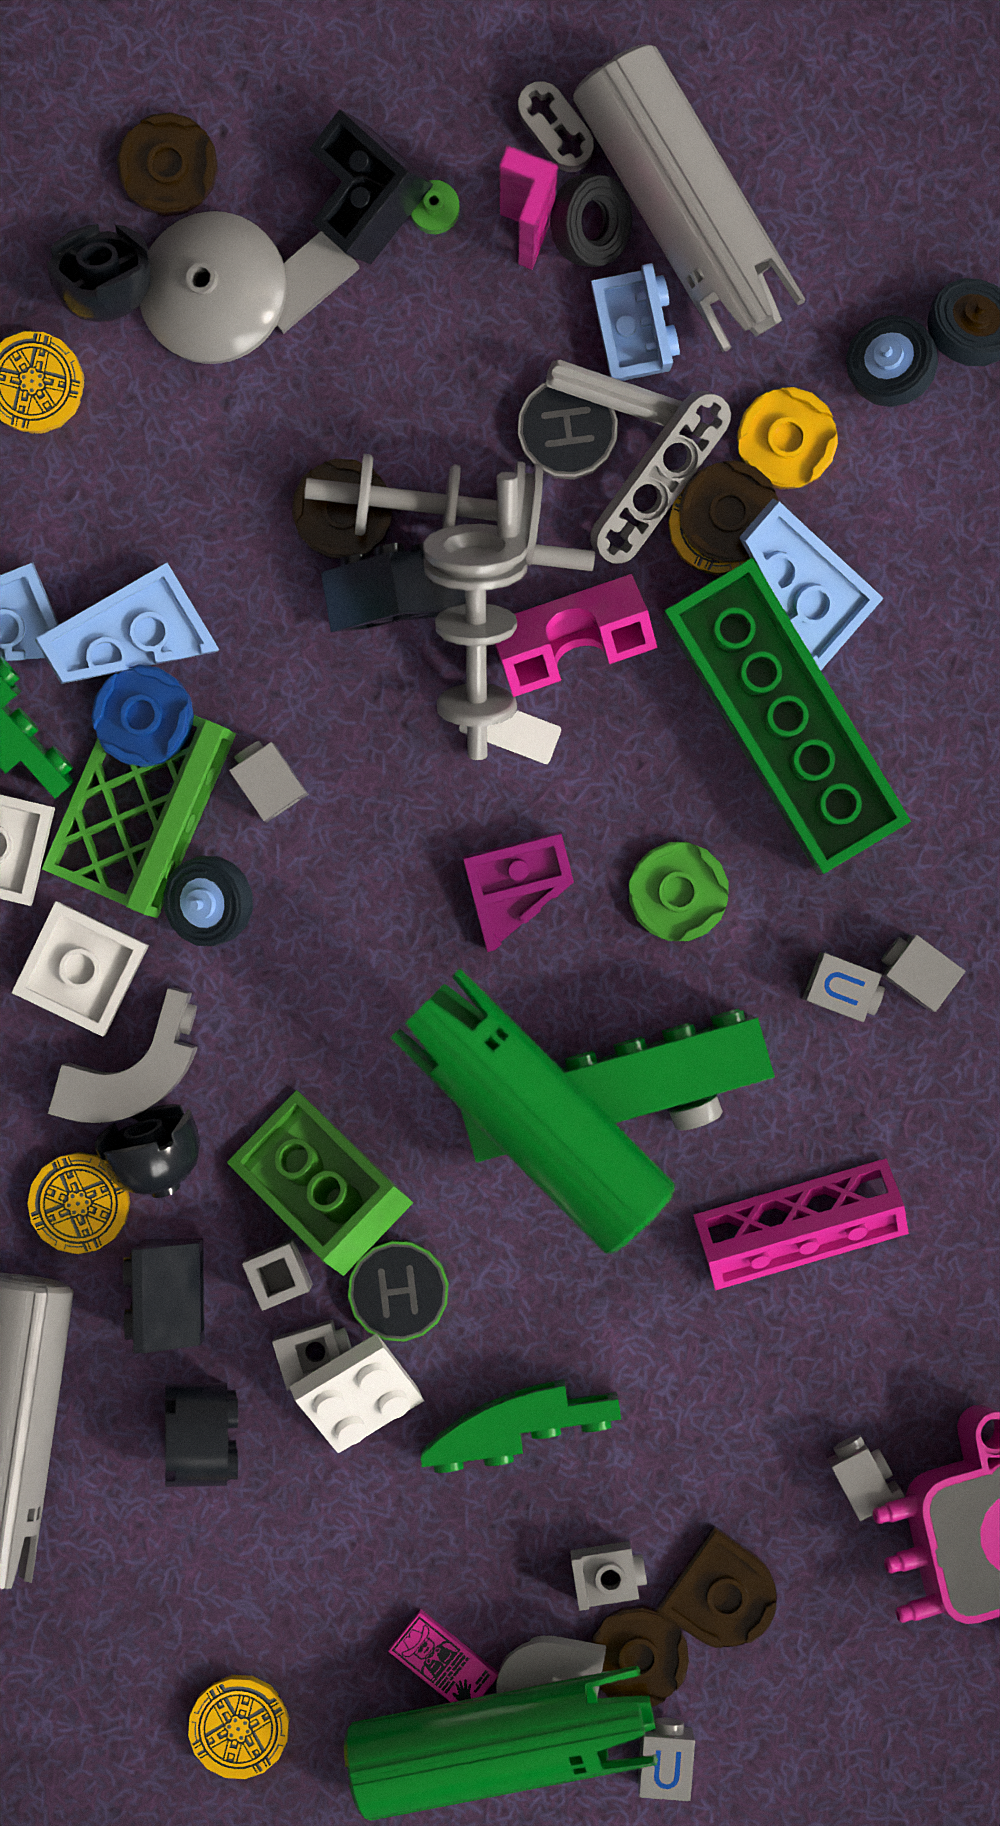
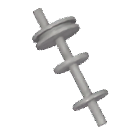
(452, 505)
(475, 561)

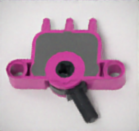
(954, 1529)

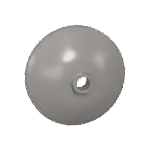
(236, 305)

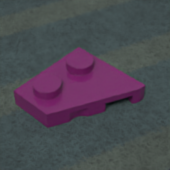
(515, 883)

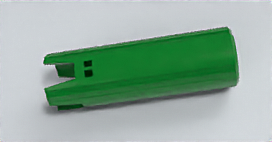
(536, 1114)
(493, 1745)

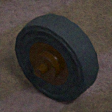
(967, 322)

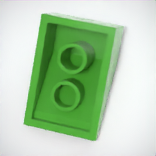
(319, 1183)

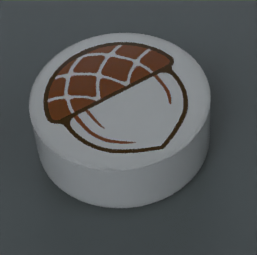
(696, 1113)

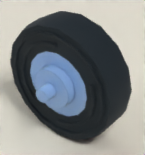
(892, 360)
(208, 901)

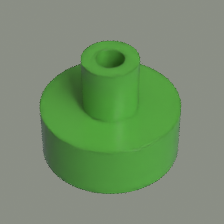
(439, 217)

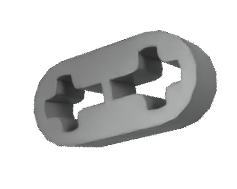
(565, 119)

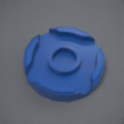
(142, 716)

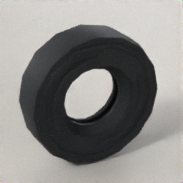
(567, 217)

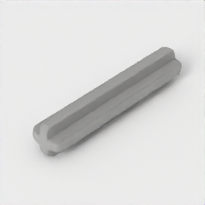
(611, 392)

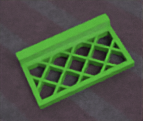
(171, 829)

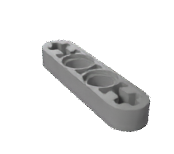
(653, 471)

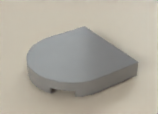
(549, 1660)

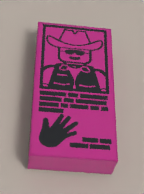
(442, 1659)

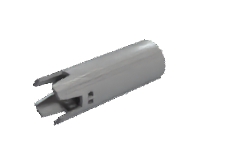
(683, 189)
(32, 1355)

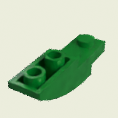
(20, 744)
(496, 1426)

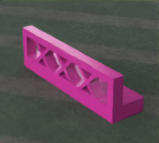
(527, 197)
(815, 1236)

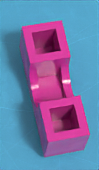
(603, 617)

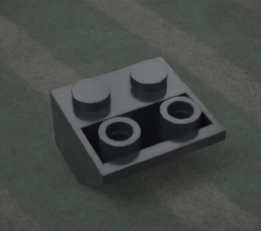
(166, 1294)

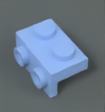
(634, 323)

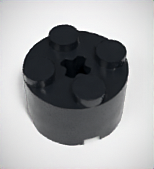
(198, 1435)

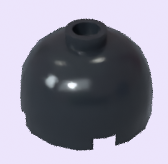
(100, 272)
(152, 1153)

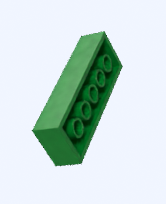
(785, 717)
(662, 1073)

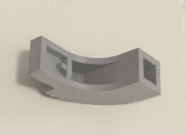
(112, 1096)

